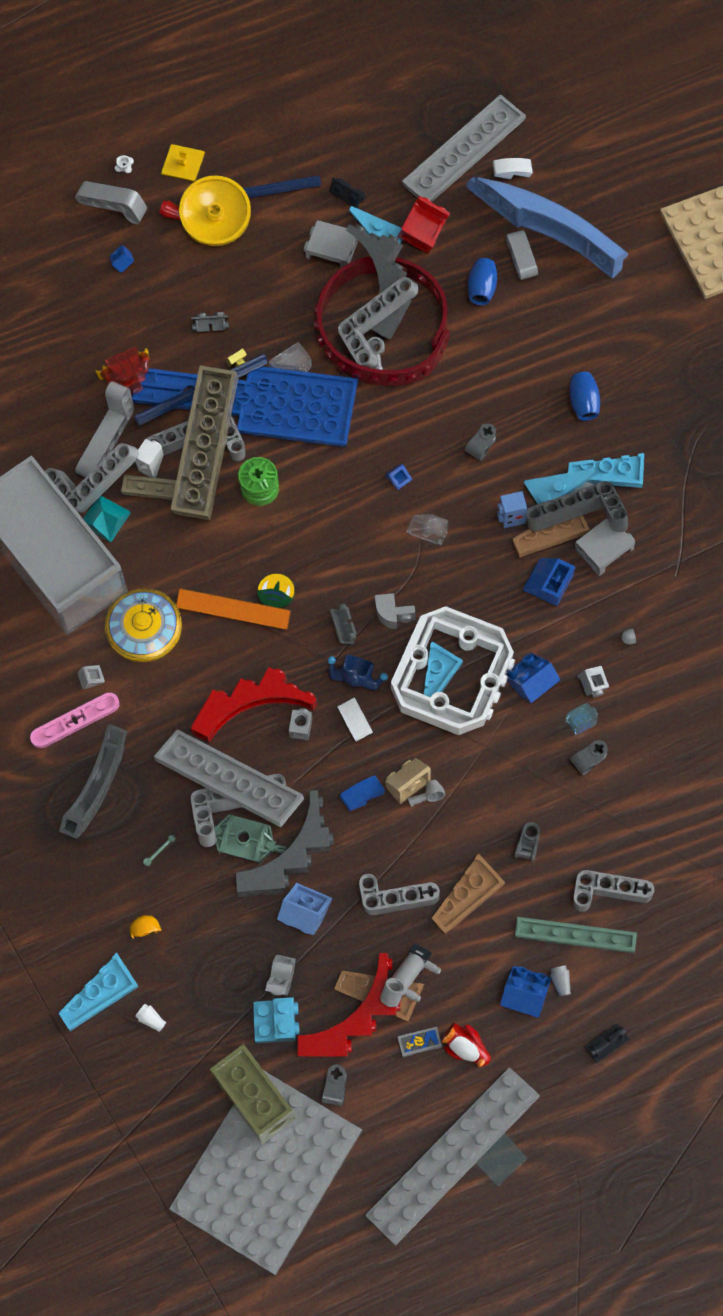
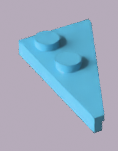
(375, 224)
(554, 486)
(440, 670)

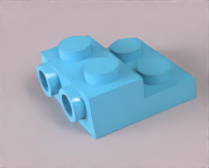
(275, 1020)

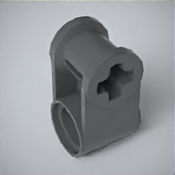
(480, 444)
(587, 759)
(527, 845)
(334, 1089)

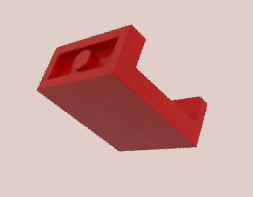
(423, 224)

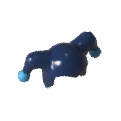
(355, 672)

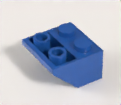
(550, 579)
(532, 677)
(525, 991)

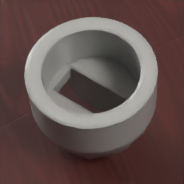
(628, 637)

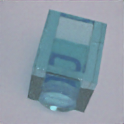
(582, 718)

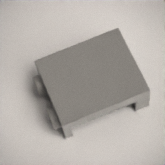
(331, 243)
(603, 546)

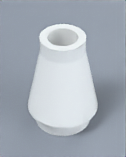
(150, 1017)

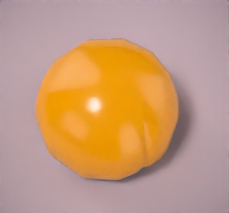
(143, 926)

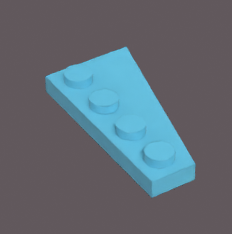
(620, 472)
(99, 993)

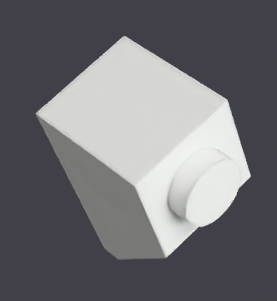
(149, 458)

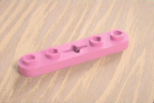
(57, 729)

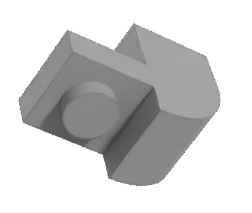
(389, 614)
(281, 975)

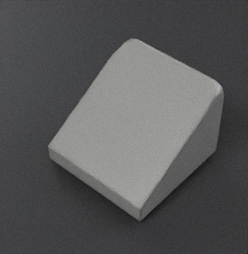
(90, 676)

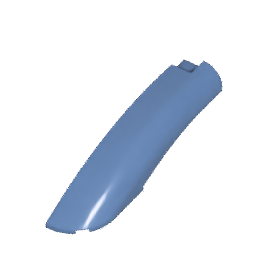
(551, 219)

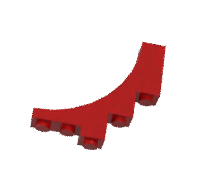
(271, 690)
(336, 1040)

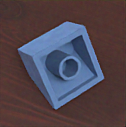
(304, 909)

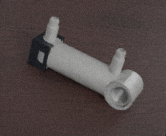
(398, 984)

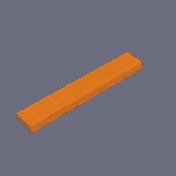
(233, 608)

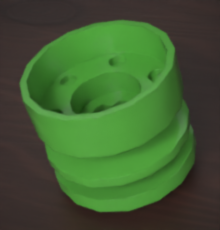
(258, 490)

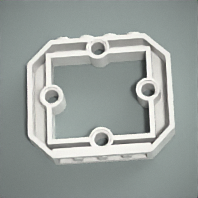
(459, 626)

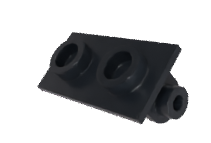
(346, 193)
(607, 1042)

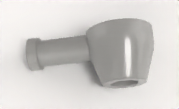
(374, 342)
(433, 793)

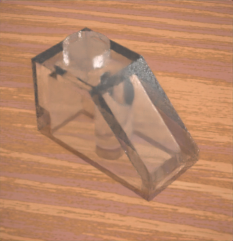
(293, 358)
(429, 528)

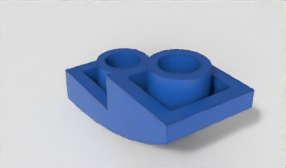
(362, 792)

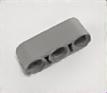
(521, 255)

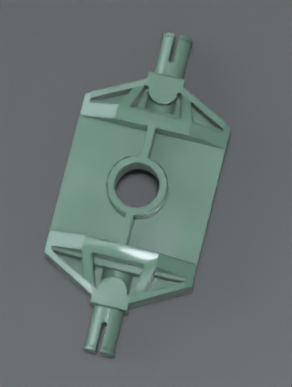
(258, 845)

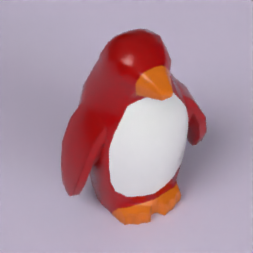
(466, 1045)

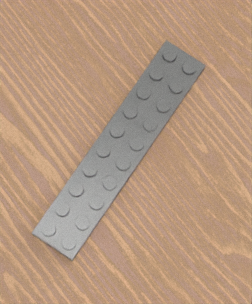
(452, 1156)

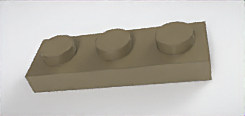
(148, 487)

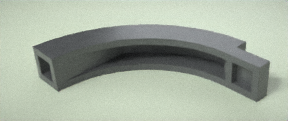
(98, 784)

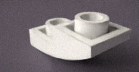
(512, 166)
(355, 719)

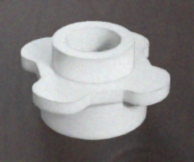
(124, 160)

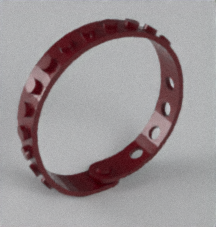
(371, 375)

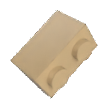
(408, 780)

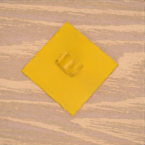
(183, 163)

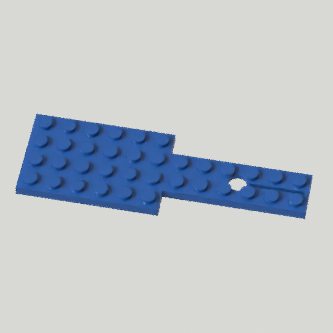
(274, 402)

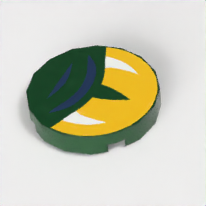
(276, 590)

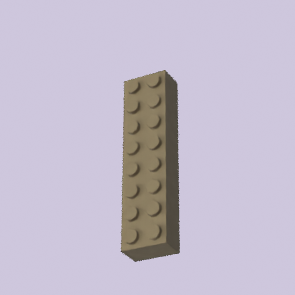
(204, 442)

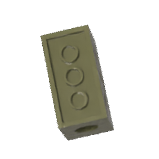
(252, 1094)

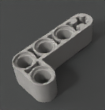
(112, 198)
(613, 891)
(398, 893)

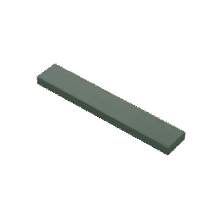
(575, 935)

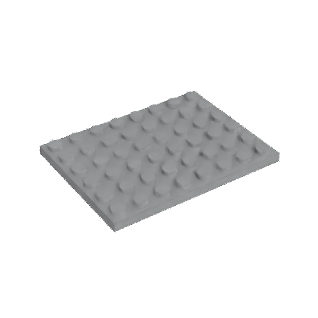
(265, 1193)

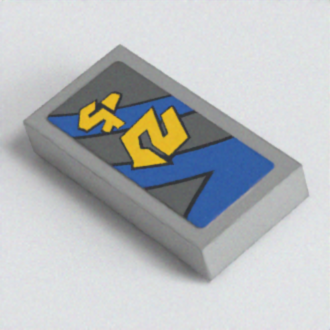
(419, 1041)

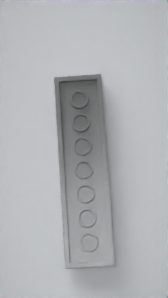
(464, 149)
(229, 778)

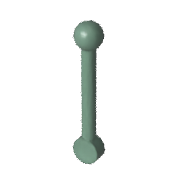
(147, 861)

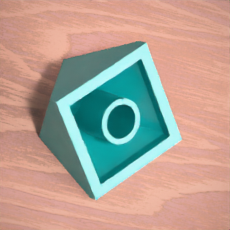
(106, 518)

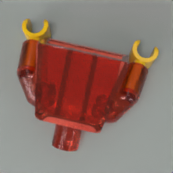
(126, 369)

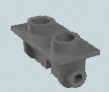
(203, 322)
(345, 631)

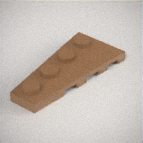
(534, 541)
(469, 893)
(358, 986)

